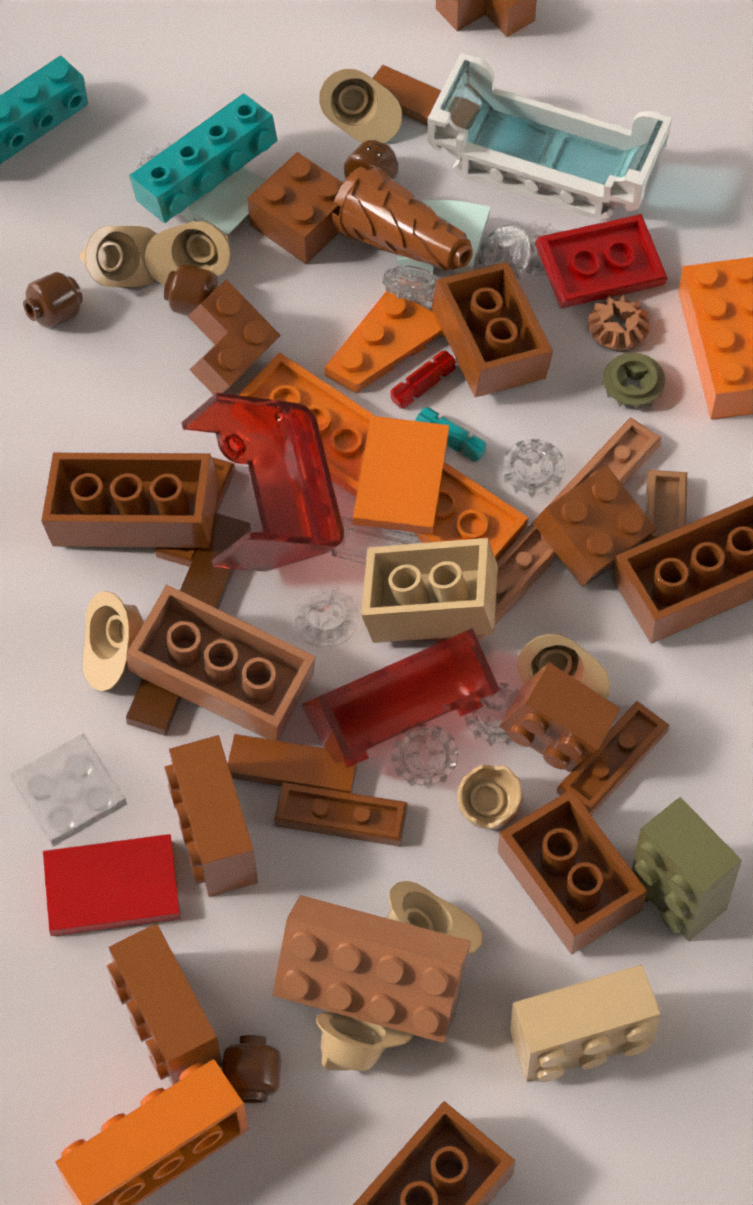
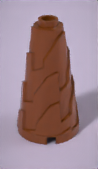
(392, 219)

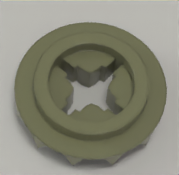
(637, 367)

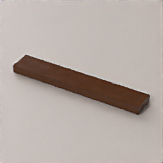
(152, 705)

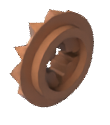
(610, 333)

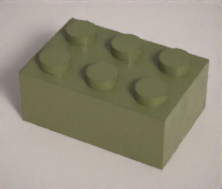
(685, 869)

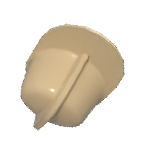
(360, 106)
(190, 244)
(117, 256)
(108, 636)
(566, 656)
(422, 908)
(353, 1042)

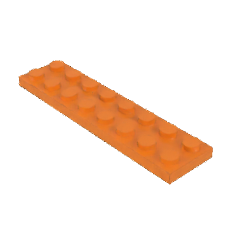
(463, 506)

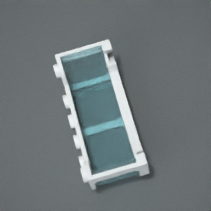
(543, 148)

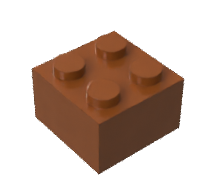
(296, 207)
(594, 525)
(559, 718)

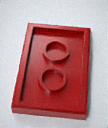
(601, 261)
(111, 885)

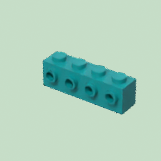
(39, 105)
(203, 158)

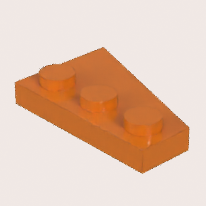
(381, 340)

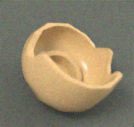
(490, 796)

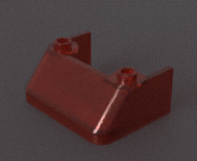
(287, 476)
(402, 697)

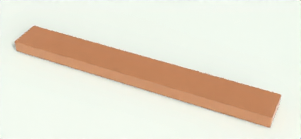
(530, 552)

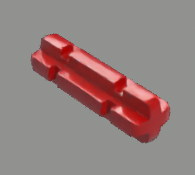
(423, 379)

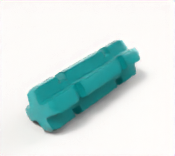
(458, 437)

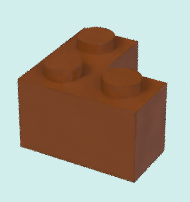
(505, 14)
(237, 333)

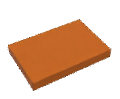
(401, 475)

